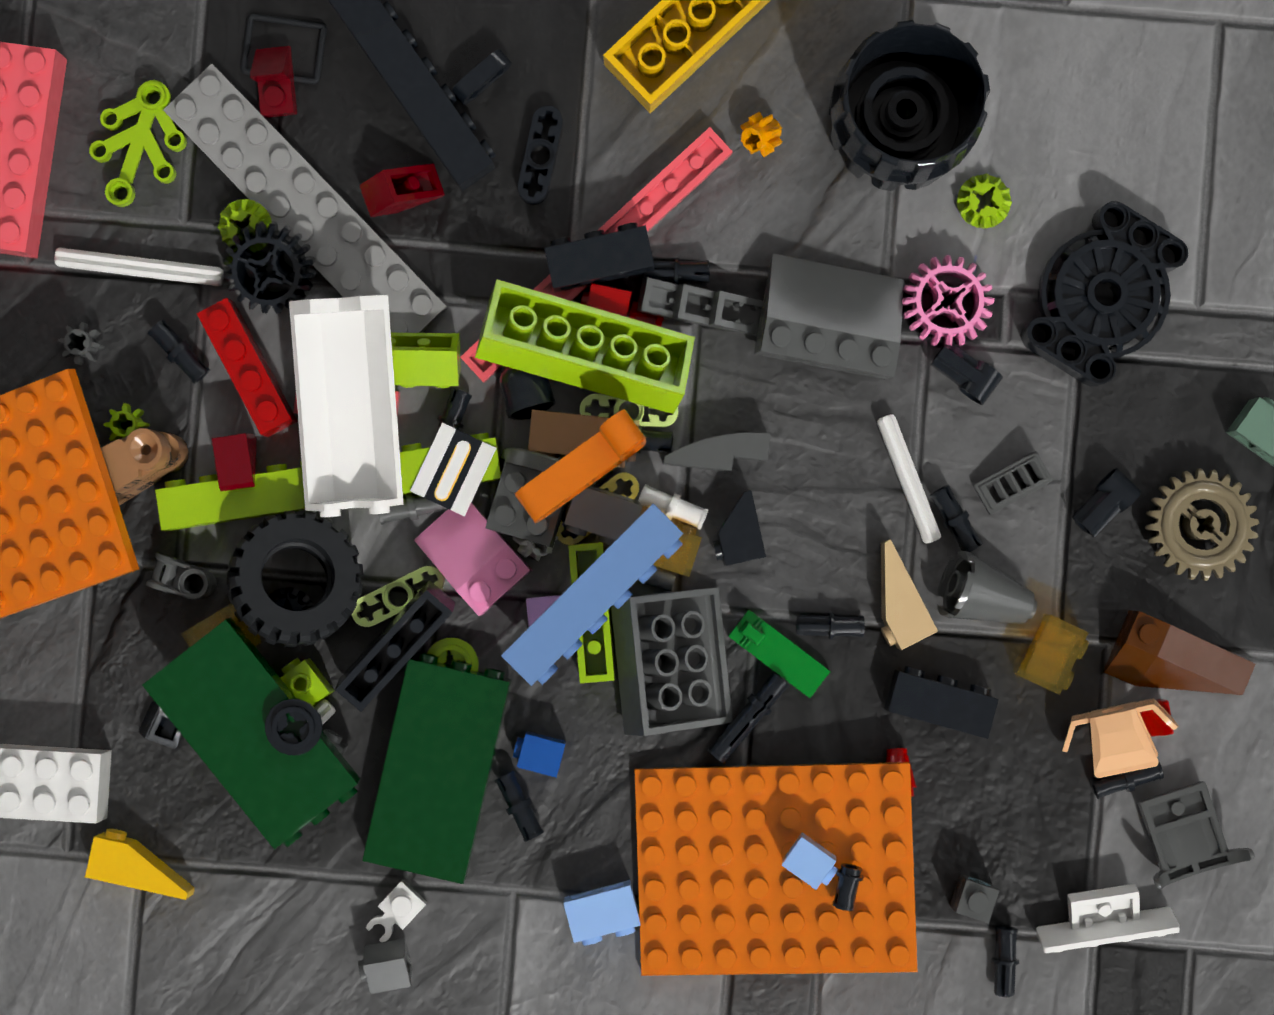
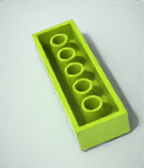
(585, 347)

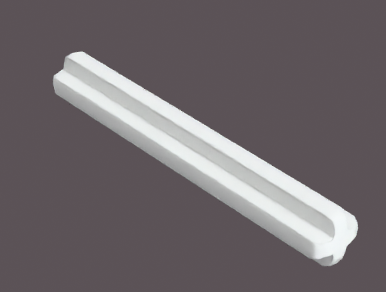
(909, 478)

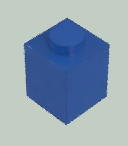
(539, 753)

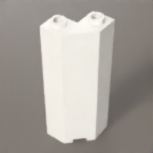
(346, 404)

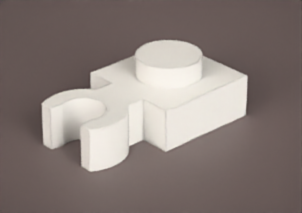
(398, 907)

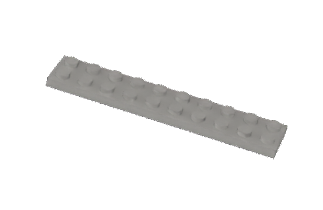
(297, 196)

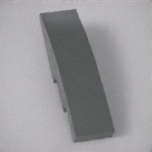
(700, 306)

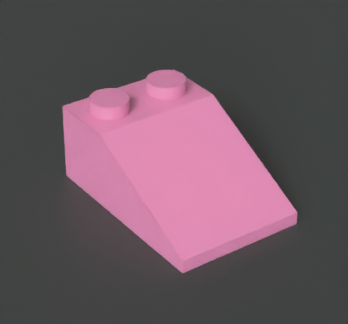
(472, 558)

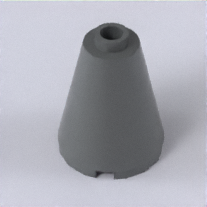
(983, 593)

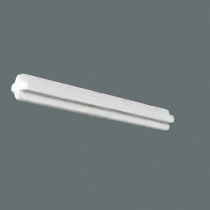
(139, 266)

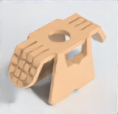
(1120, 737)

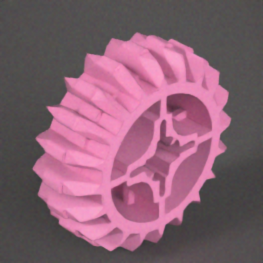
(938, 288)

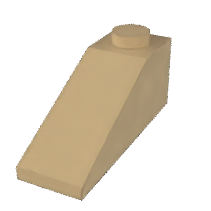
(901, 605)

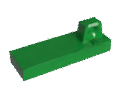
(779, 653)

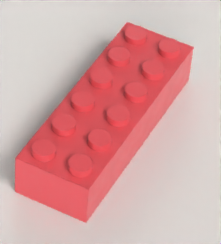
(28, 127)

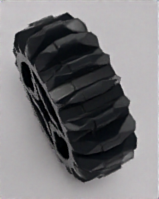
(255, 262)

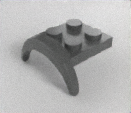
(507, 513)
(1186, 834)

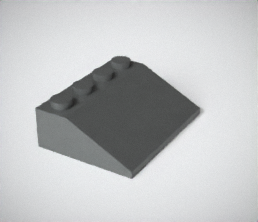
(831, 317)
(671, 662)

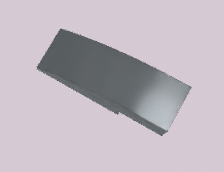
(719, 451)

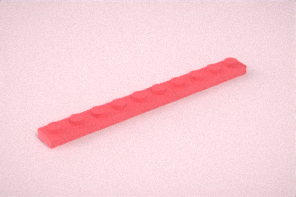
(644, 208)

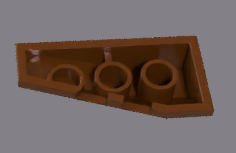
(1169, 658)

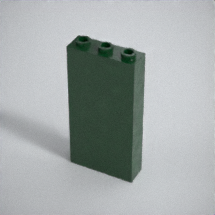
(220, 705)
(437, 768)

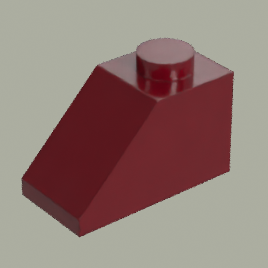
(401, 189)

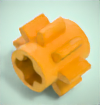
(761, 134)

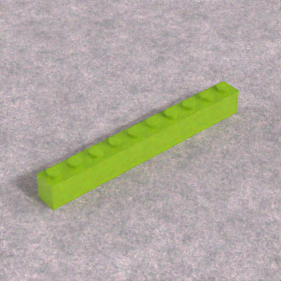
(274, 492)

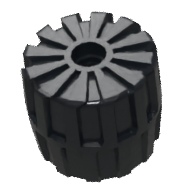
(930, 75)

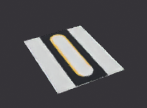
(453, 469)

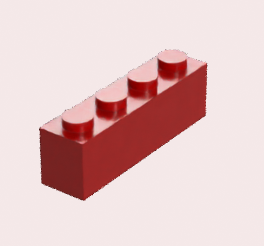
(247, 367)

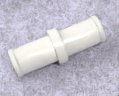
(673, 506)

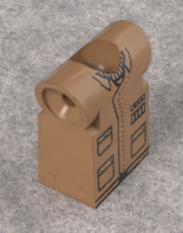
(142, 460)

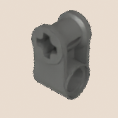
(175, 577)

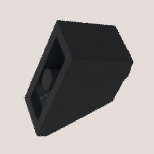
(740, 534)

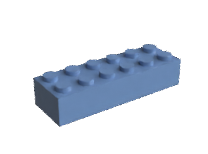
(592, 595)

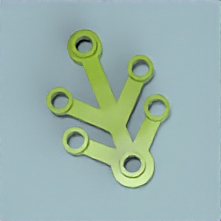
(139, 138)

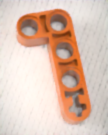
(582, 467)

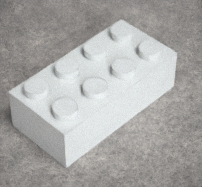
(54, 783)

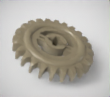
(1177, 502)

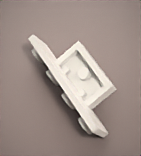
(1106, 918)

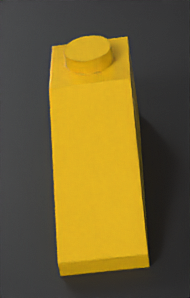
(132, 865)

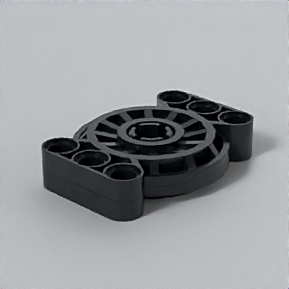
(1137, 285)

